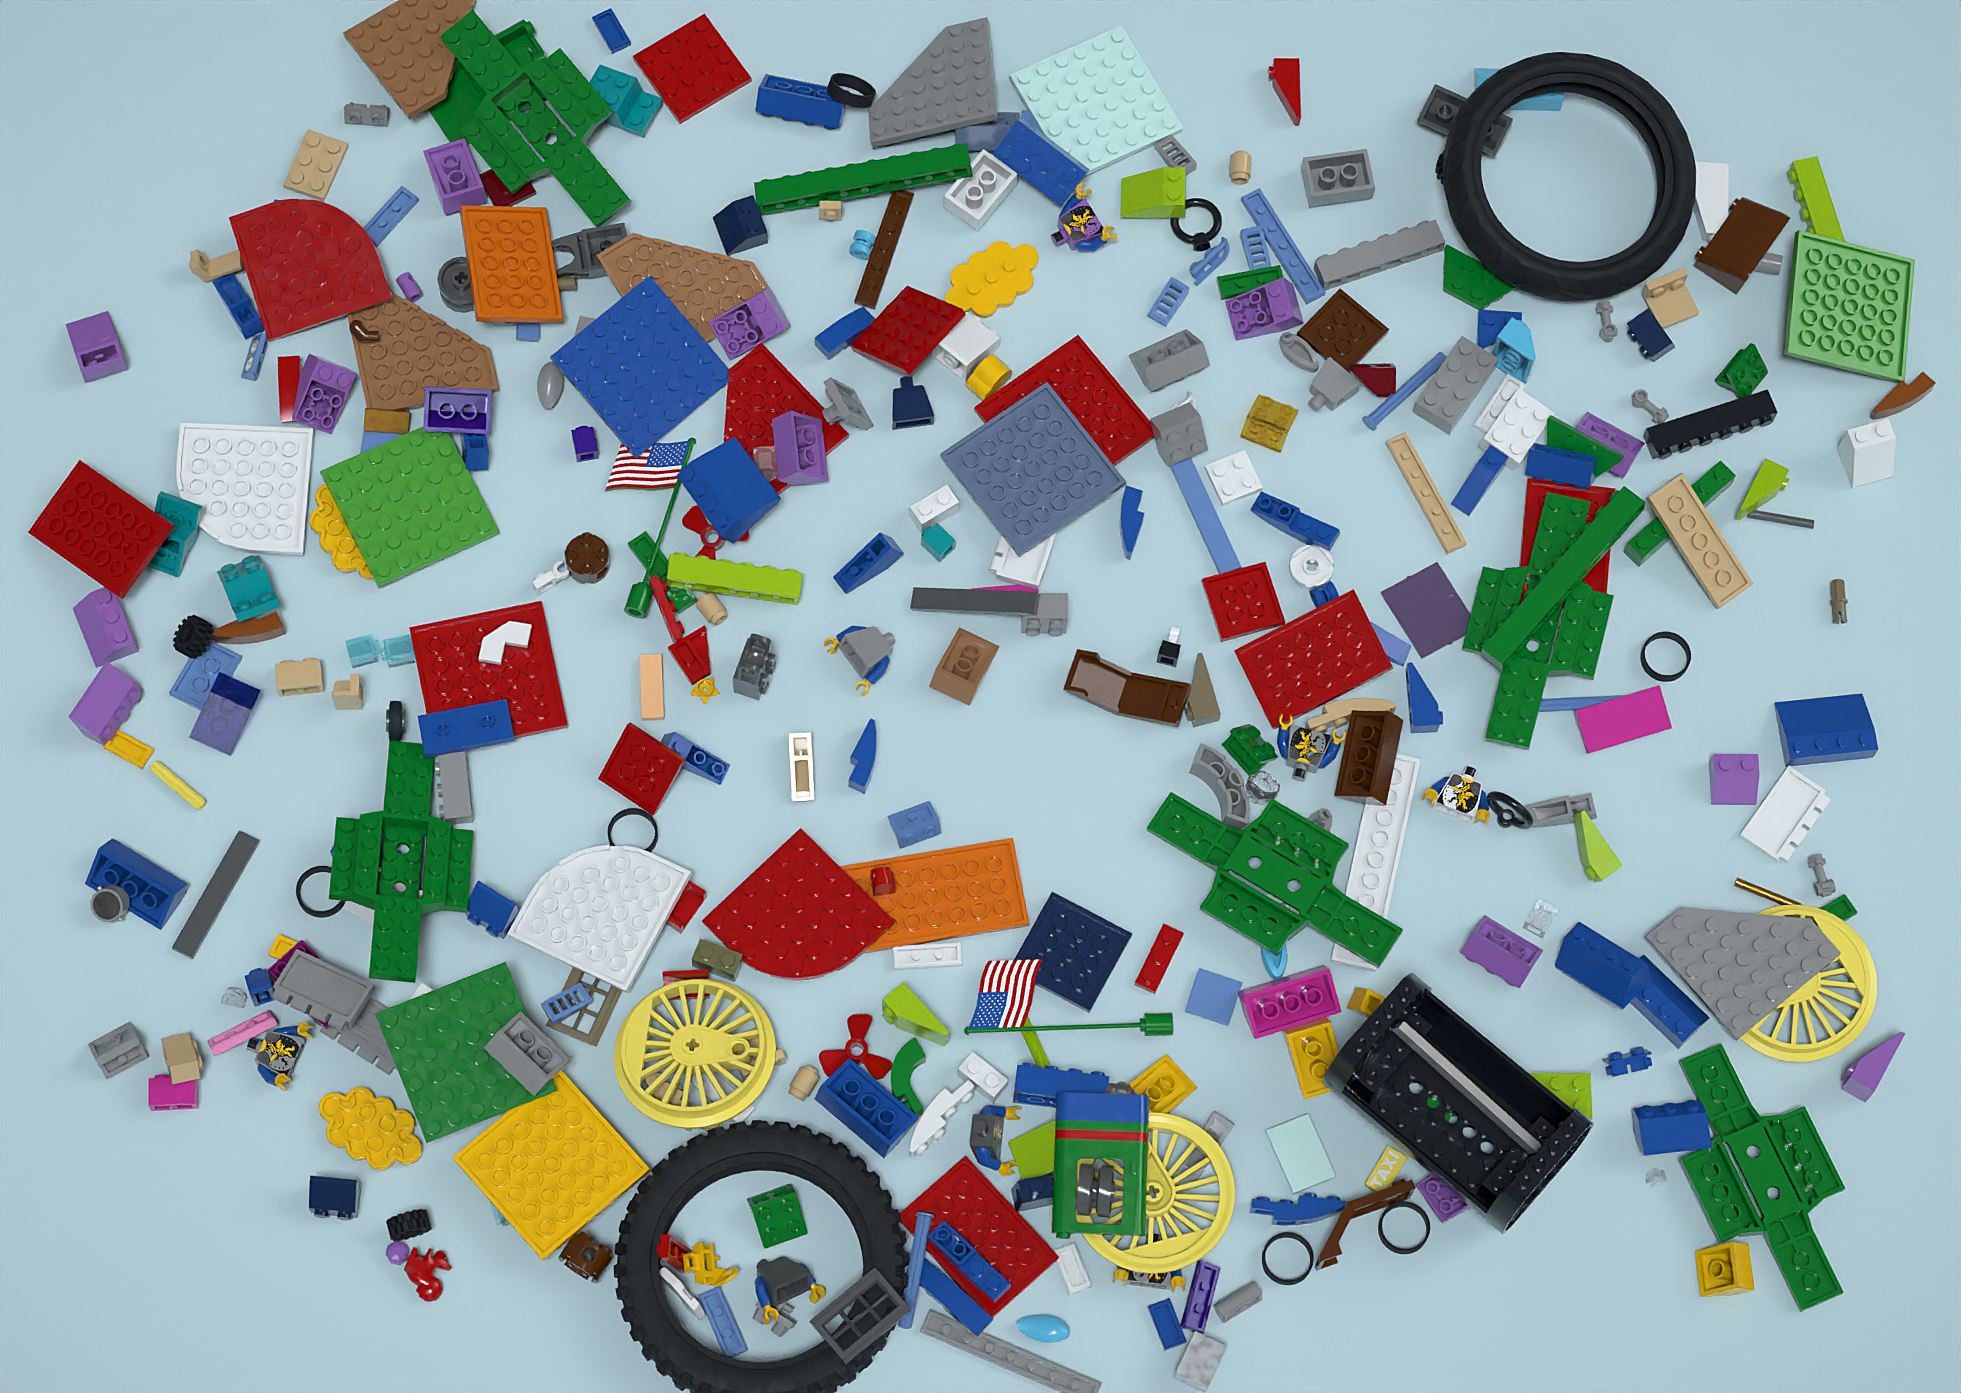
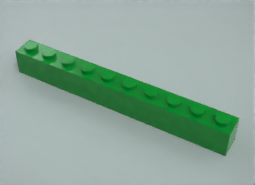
(863, 179)
(1562, 578)

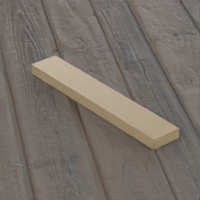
(1426, 493)

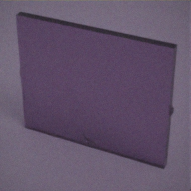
(1428, 609)

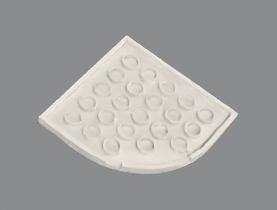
(248, 484)
(601, 910)

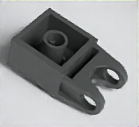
(584, 248)
(754, 667)

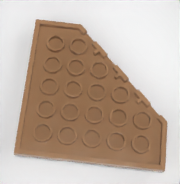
(406, 51)
(693, 279)
(415, 354)

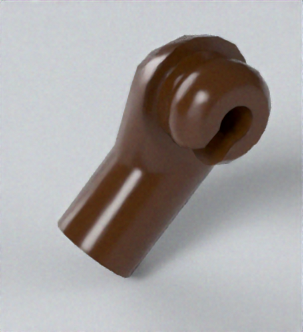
(361, 334)

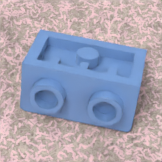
(915, 824)

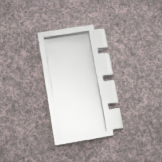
(1022, 570)
(1784, 814)

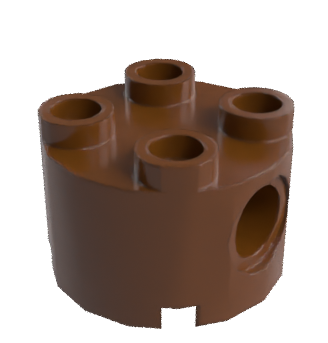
(587, 558)
(599, 1256)

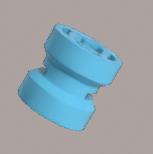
(862, 242)

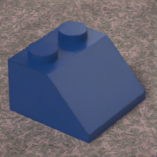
(491, 910)

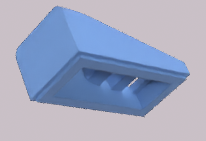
(1245, 236)
(1183, 291)
(557, 1018)

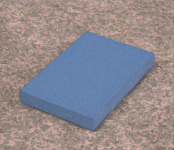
(200, 673)

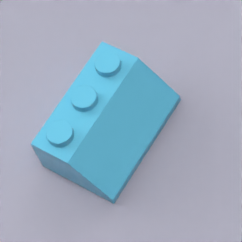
(1515, 350)

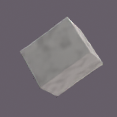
(1200, 1362)

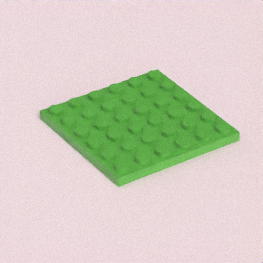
(1849, 306)
(409, 503)

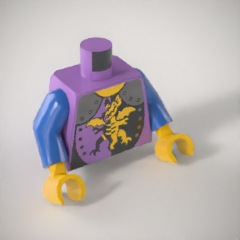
(1080, 225)

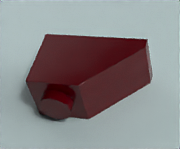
(1377, 377)

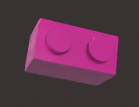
(169, 1096)

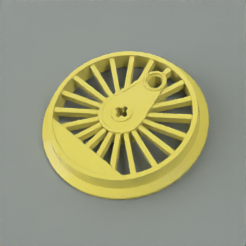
(1860, 969)
(712, 1053)
(1183, 1249)

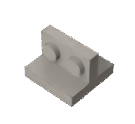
(117, 1050)

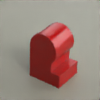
(882, 881)

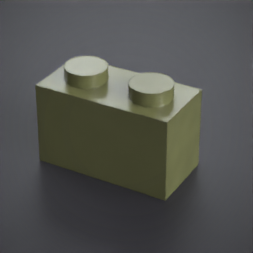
(717, 960)

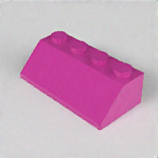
(1289, 1001)

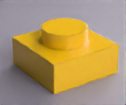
(281, 946)

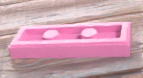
(242, 1032)

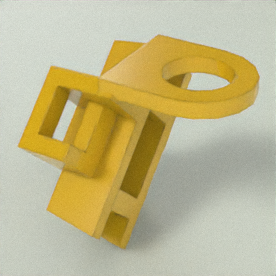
(710, 1275)

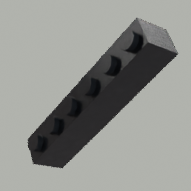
(1710, 424)

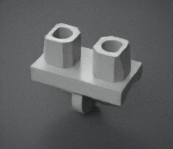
(783, 1322)

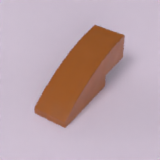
(1903, 397)
(250, 630)

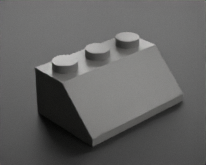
(1170, 360)
(527, 1053)

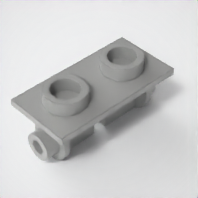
(361, 115)

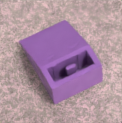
(1264, 310)
(749, 323)
(96, 346)
(321, 393)
(1441, 1199)

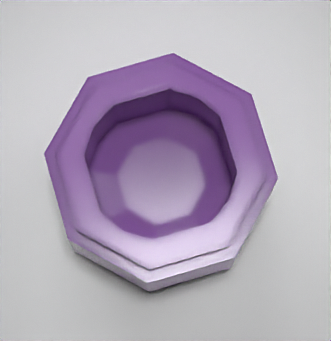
(397, 1253)

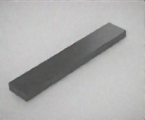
(975, 601)
(215, 894)

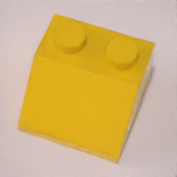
(1724, 1270)

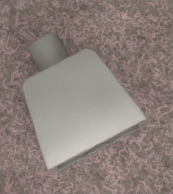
(1332, 386)

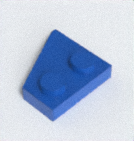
(1491, 323)

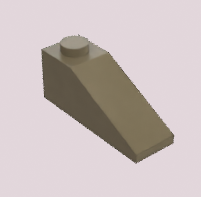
(1202, 703)

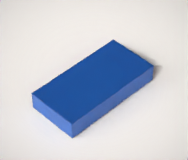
(611, 31)
(1167, 1324)

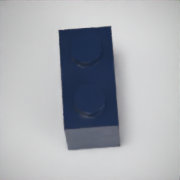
(1650, 334)

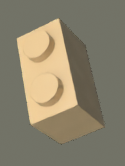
(299, 677)
(181, 1058)

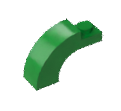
(903, 1066)

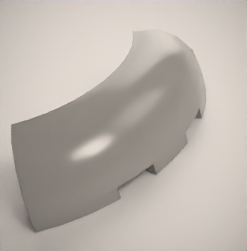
(1225, 783)

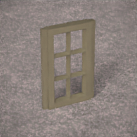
(602, 1016)

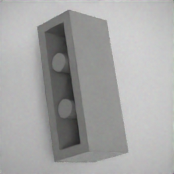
(454, 788)

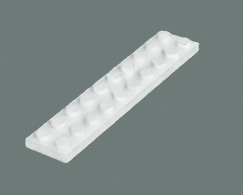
(1379, 851)

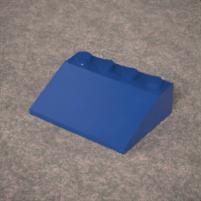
(729, 489)
(1825, 730)

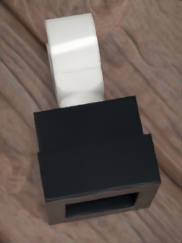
(1169, 650)

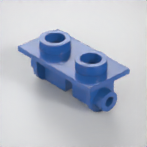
(1618, 1061)

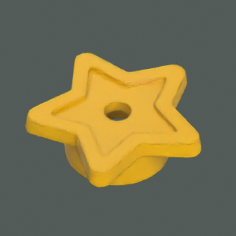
(705, 695)

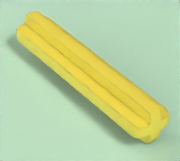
(178, 785)

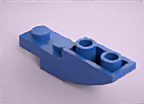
(1293, 522)
(1306, 1211)
(968, 1262)

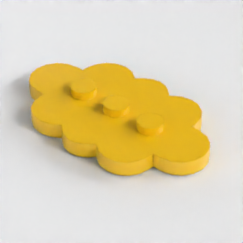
(992, 278)
(335, 536)
(370, 1128)

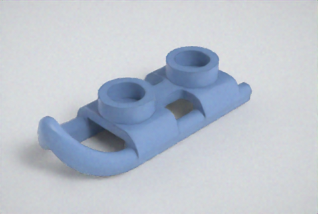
(1212, 258)

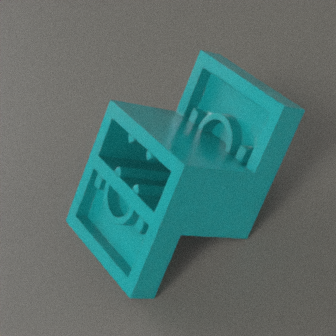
(623, 94)
(185, 518)
(248, 588)

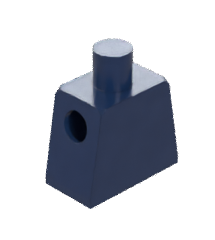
(911, 406)
(1033, 1192)

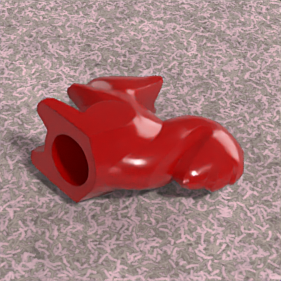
(421, 1271)

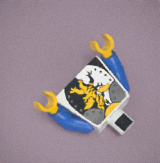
(1460, 796)

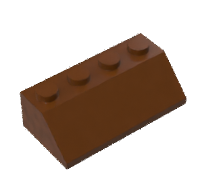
(1369, 757)

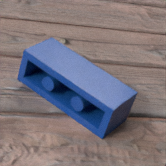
(1561, 466)

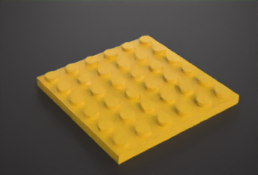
(551, 1166)

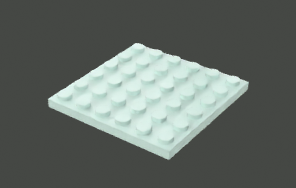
(1097, 100)

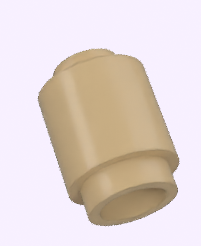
(1240, 167)
(711, 608)
(803, 1083)

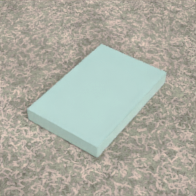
(1300, 1154)

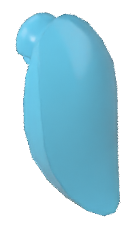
(1275, 964)
(1044, 1328)

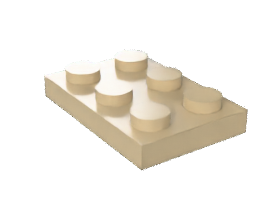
(315, 165)

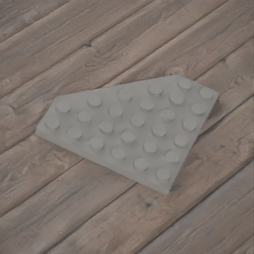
(941, 90)
(1742, 960)

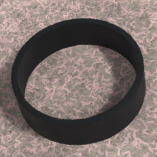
(855, 83)
(1669, 635)
(634, 811)
(320, 914)
(1410, 1205)
(1294, 1236)

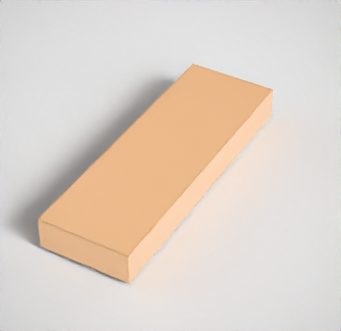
(651, 687)

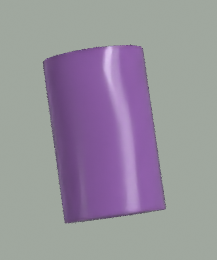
(409, 287)

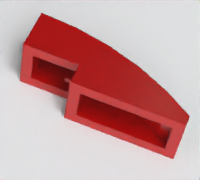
(288, 379)

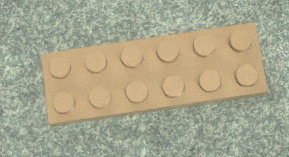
(1699, 540)

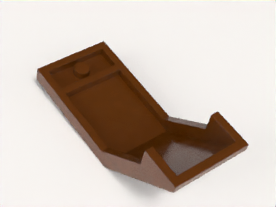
(1126, 692)
(1400, 1191)

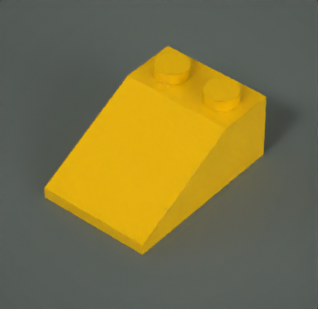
(1311, 1051)
(1164, 1085)

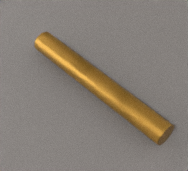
(1762, 892)

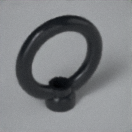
(1200, 240)
(1527, 821)

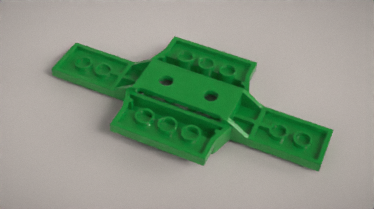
(566, 91)
(1578, 635)
(406, 822)
(1289, 851)
(1789, 1160)

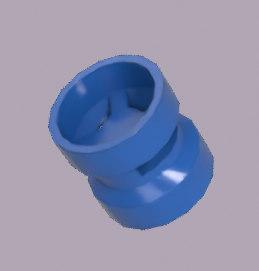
(1323, 594)

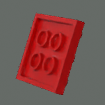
(1243, 601)
(641, 768)

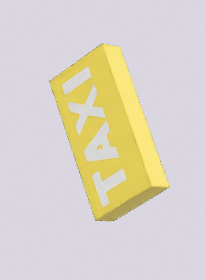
(1386, 1170)

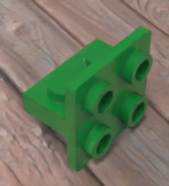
(1743, 372)
(1249, 748)

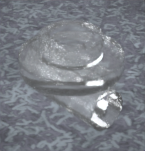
(234, 997)

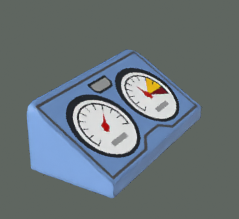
(255, 357)

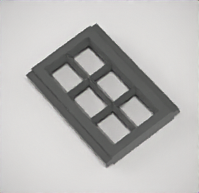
(874, 1332)

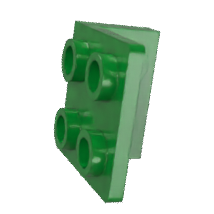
(777, 1216)

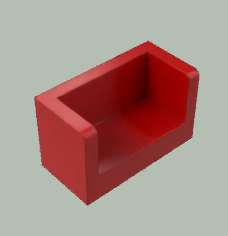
(686, 907)

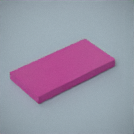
(1623, 719)

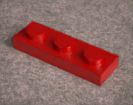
(666, 608)
(1159, 958)
(672, 1252)

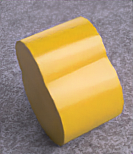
(988, 377)

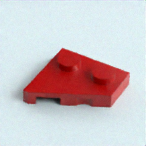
(692, 655)

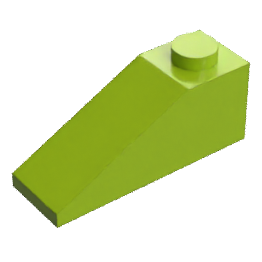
(1764, 488)
(1594, 850)

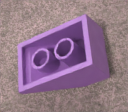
(455, 176)
(1865, 1076)

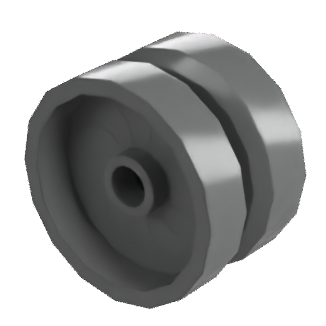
(455, 285)
(1095, 1190)

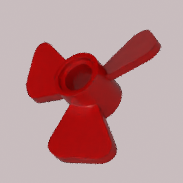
(696, 522)
(858, 1028)

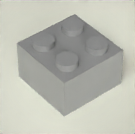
(1179, 434)
(1050, 617)

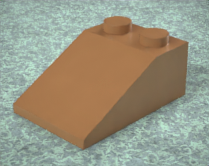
(963, 666)

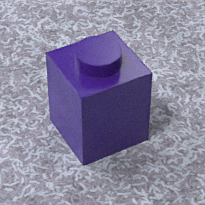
(584, 443)

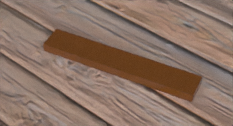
(884, 249)

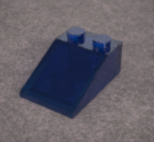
(224, 713)

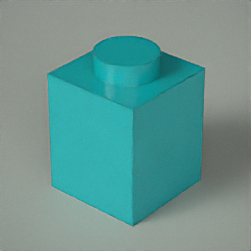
(937, 542)

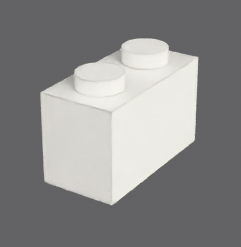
(934, 508)
(983, 1076)

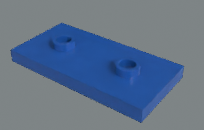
(465, 728)

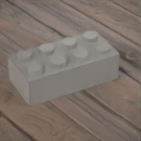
(1455, 385)

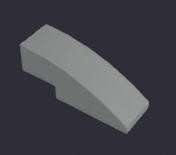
(1560, 810)
(1218, 1128)

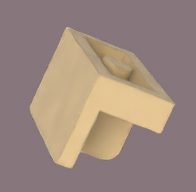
(348, 694)

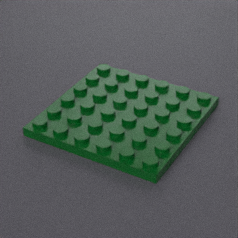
(442, 1053)

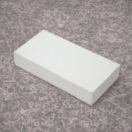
(1072, 1269)

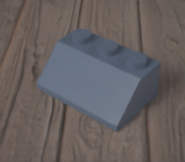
(987, 134)

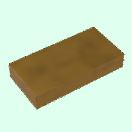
(386, 420)

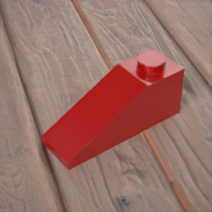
(1286, 84)

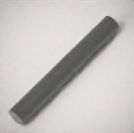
(1779, 518)

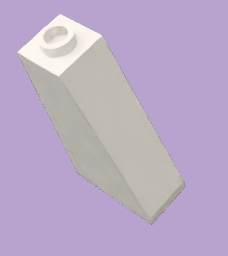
(1711, 197)

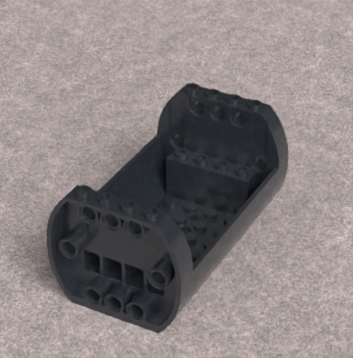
(1375, 1077)

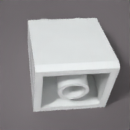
(966, 346)
(1868, 453)

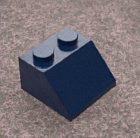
(741, 226)
(334, 1197)

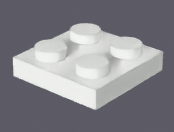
(1233, 478)

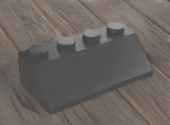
(1442, 109)

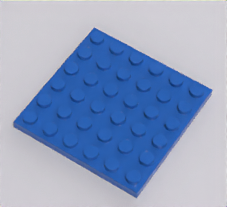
(642, 367)

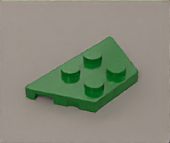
(1471, 280)
(1569, 438)

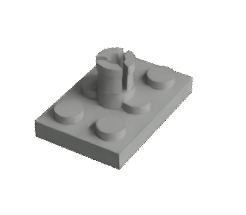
(845, 405)

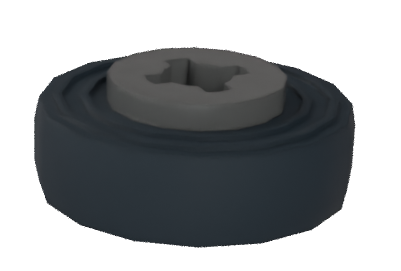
(395, 720)

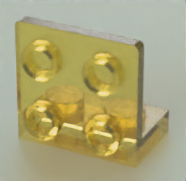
(1268, 423)

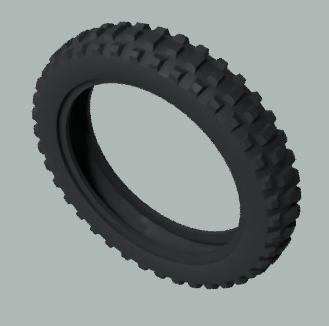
(729, 1153)

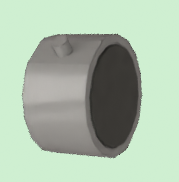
(110, 903)

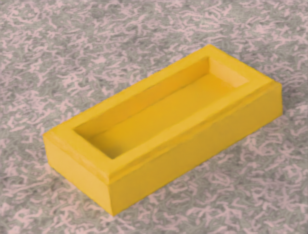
(129, 749)

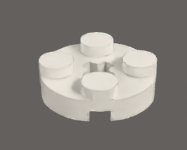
(1312, 555)

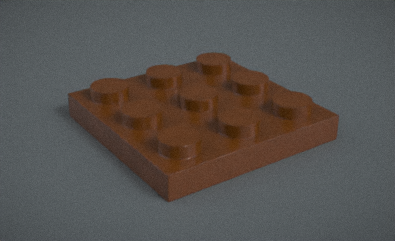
(1343, 330)

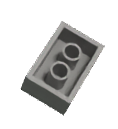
(1337, 178)

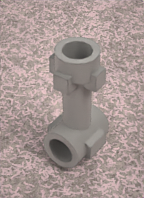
(1609, 330)
(1640, 400)
(1823, 886)

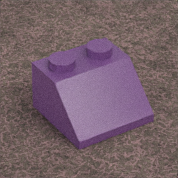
(1734, 779)

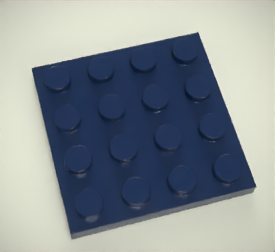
(1075, 949)

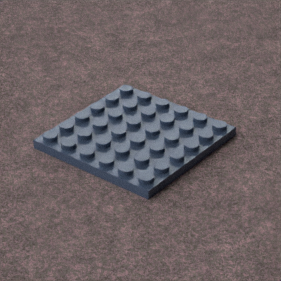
(1033, 469)

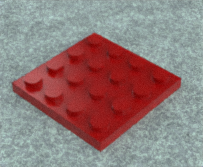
(692, 68)
(908, 330)

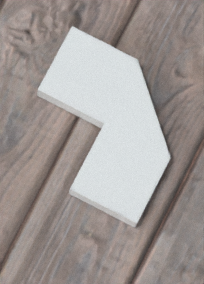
(511, 634)
(677, 1287)

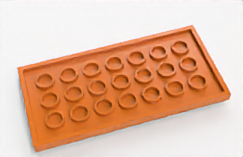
(948, 893)

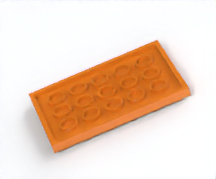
(510, 264)

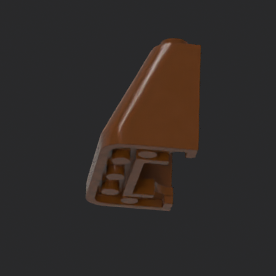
(1740, 243)

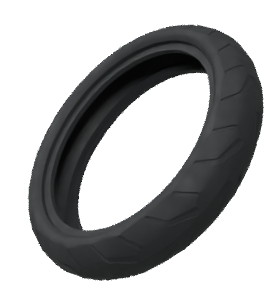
(1640, 106)

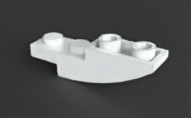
(932, 1122)

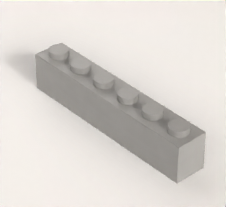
(1379, 254)

